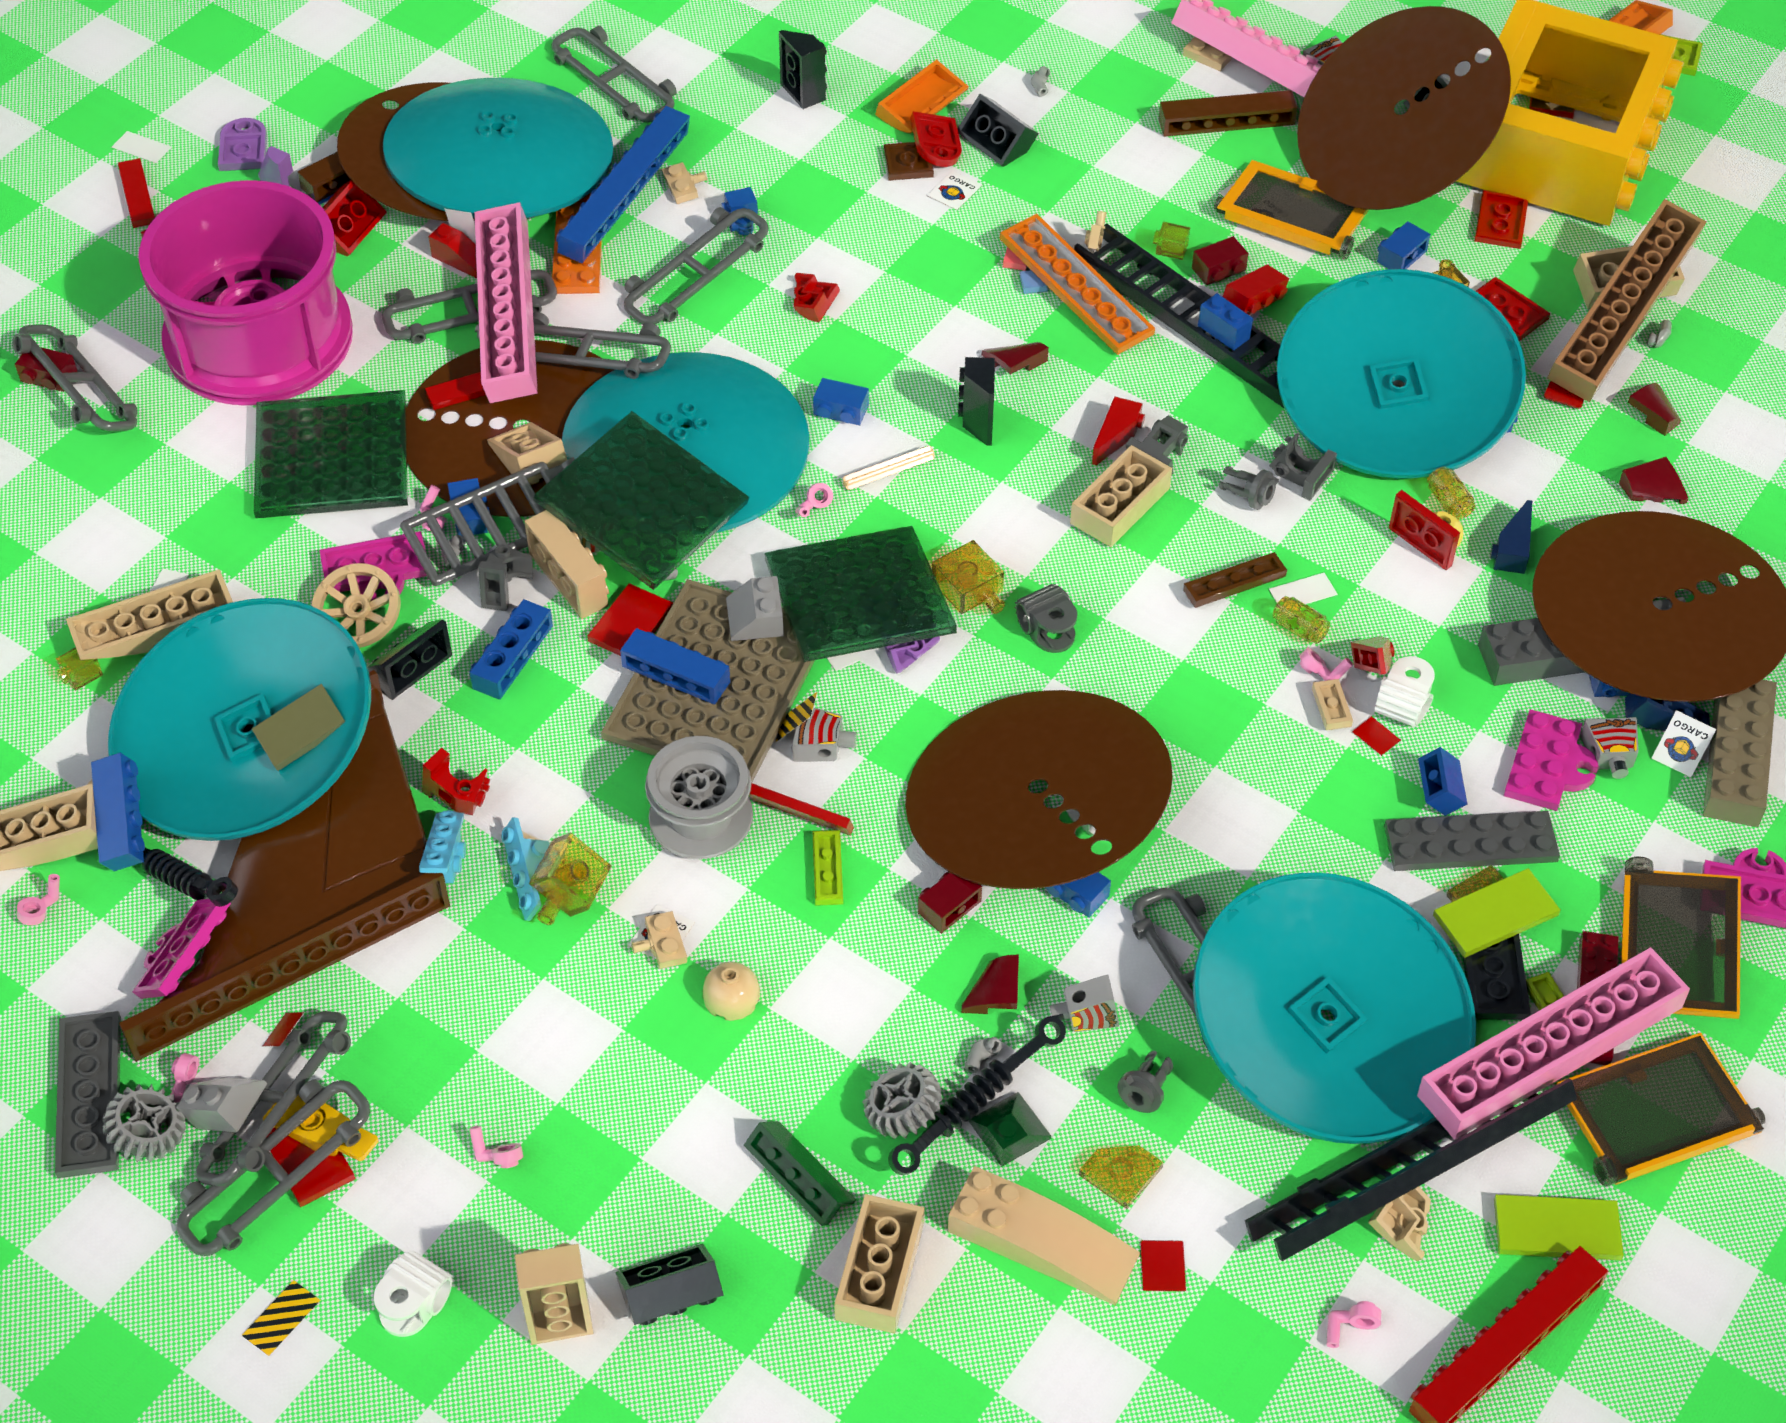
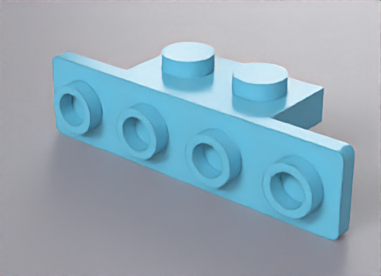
(444, 846)
(523, 858)

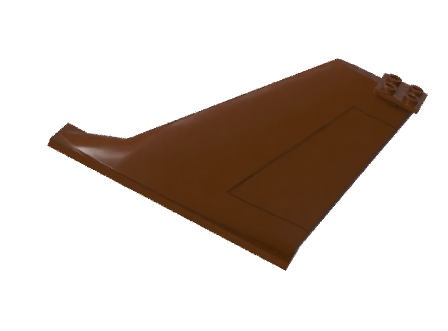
(308, 894)

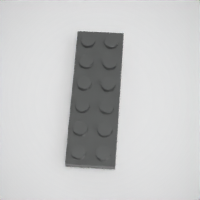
(1471, 840)
(84, 1088)

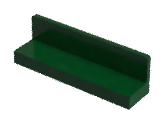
(798, 1171)

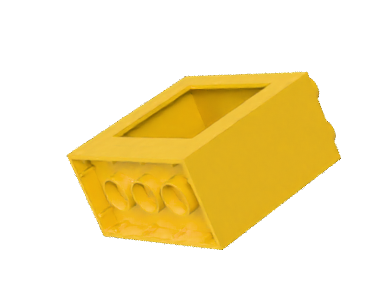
(1594, 70)

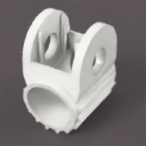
(1404, 696)
(411, 1294)

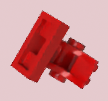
(441, 783)

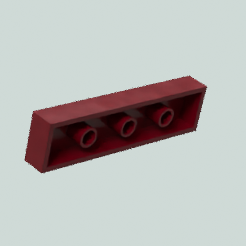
(1597, 956)

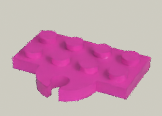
(389, 554)
(1549, 761)
(1761, 886)
(178, 949)

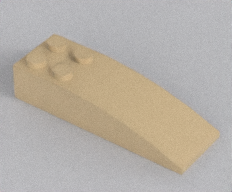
(144, 620)
(48, 829)
(1041, 1235)

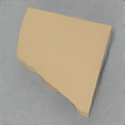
(1404, 1222)

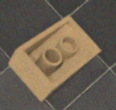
(527, 447)

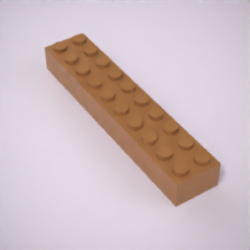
(1626, 300)

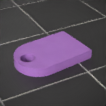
(242, 148)

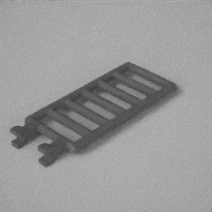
(476, 498)

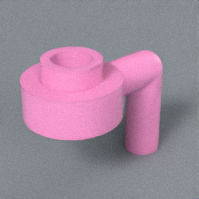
(427, 504)
(803, 509)
(1314, 663)
(32, 909)
(184, 1072)
(503, 1155)
(1362, 1316)

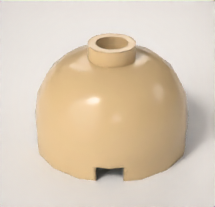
(731, 991)

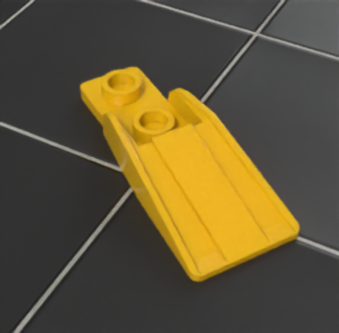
(322, 1126)

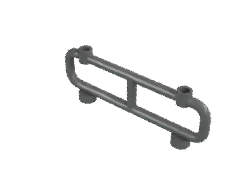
(597, 37)
(722, 220)
(405, 301)
(648, 335)
(81, 410)
(1190, 908)
(314, 1096)
(251, 1157)

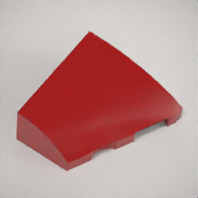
(813, 297)

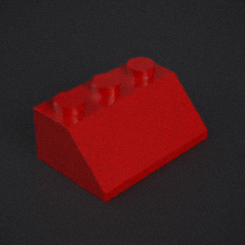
(352, 216)

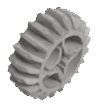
(902, 1100)
(140, 1133)

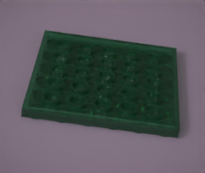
(331, 454)
(641, 499)
(859, 593)

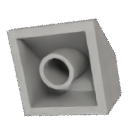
(755, 610)
(220, 1103)

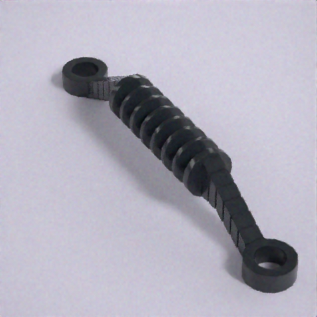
(187, 878)
(975, 1095)

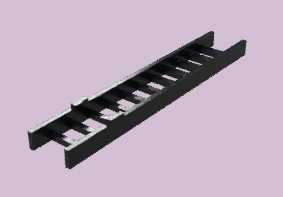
(1151, 265)
(1347, 1210)

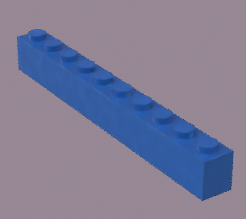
(622, 184)

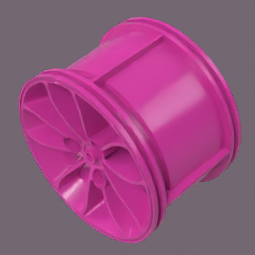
(256, 335)

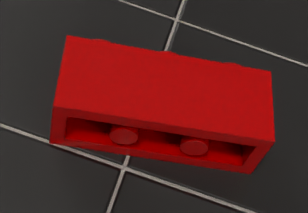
(1257, 289)

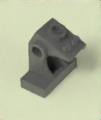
(1172, 438)
(1316, 470)
(496, 573)

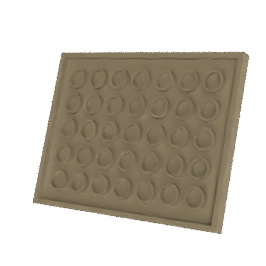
(750, 711)

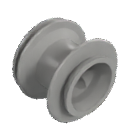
(714, 784)

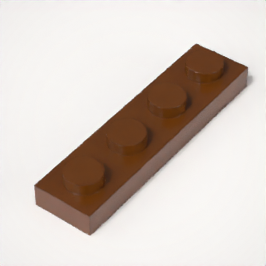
(1234, 579)

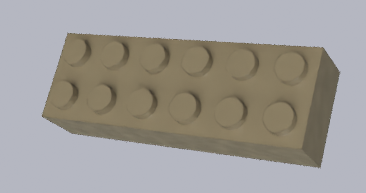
(1740, 755)

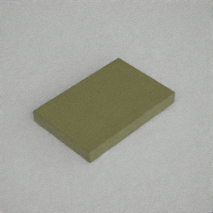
(298, 727)

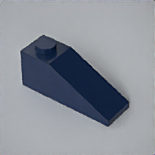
(1513, 543)
(1657, 713)

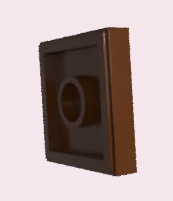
(905, 162)

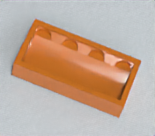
(1645, 17)
(924, 93)

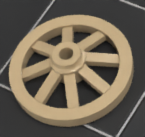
(358, 601)

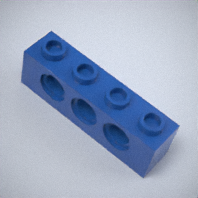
(511, 649)

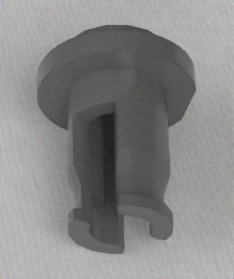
(1258, 488)
(1142, 1089)

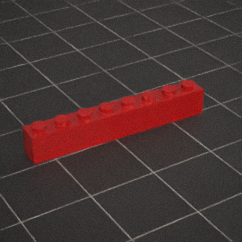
(1509, 1339)

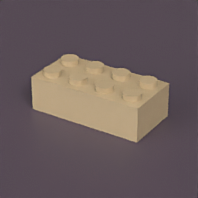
(1596, 268)
(1121, 496)
(567, 563)
(879, 1263)
(554, 1293)

